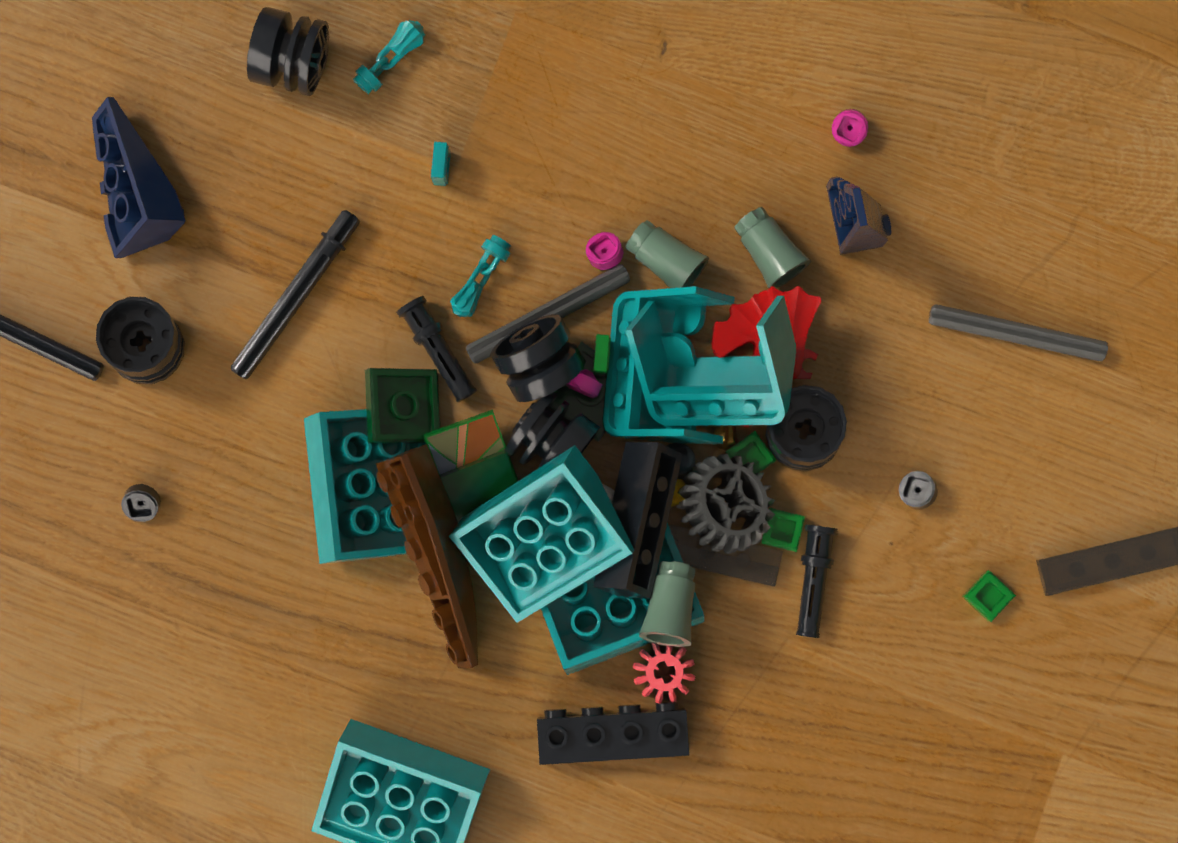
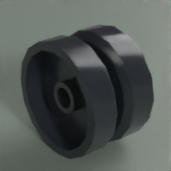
(538, 358)

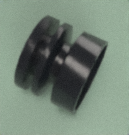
(281, 49)
(123, 331)
(826, 420)
(547, 432)

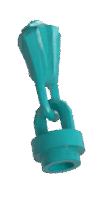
(406, 38)
(466, 299)

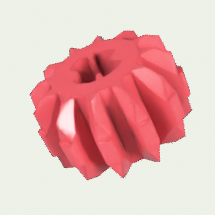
(658, 682)

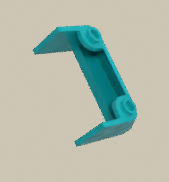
(714, 389)
(625, 408)

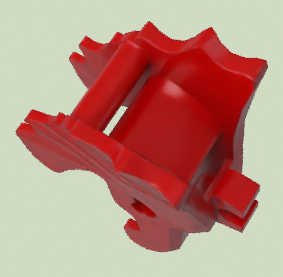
(744, 317)

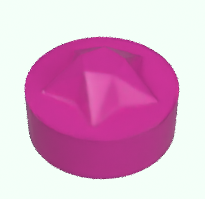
(850, 127)
(604, 251)
(585, 384)

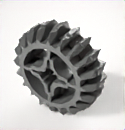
(711, 515)

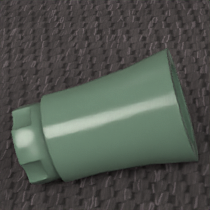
(770, 248)
(666, 256)
(670, 606)

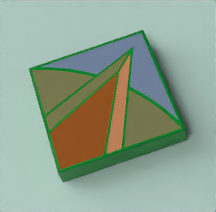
(465, 442)

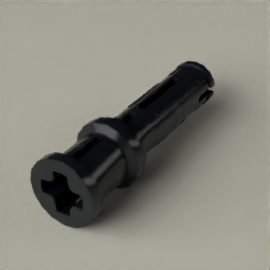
(428, 334)
(808, 625)

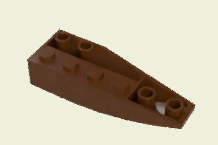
(427, 521)

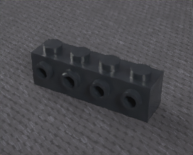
(643, 507)
(612, 735)

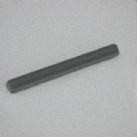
(562, 305)
(1018, 332)

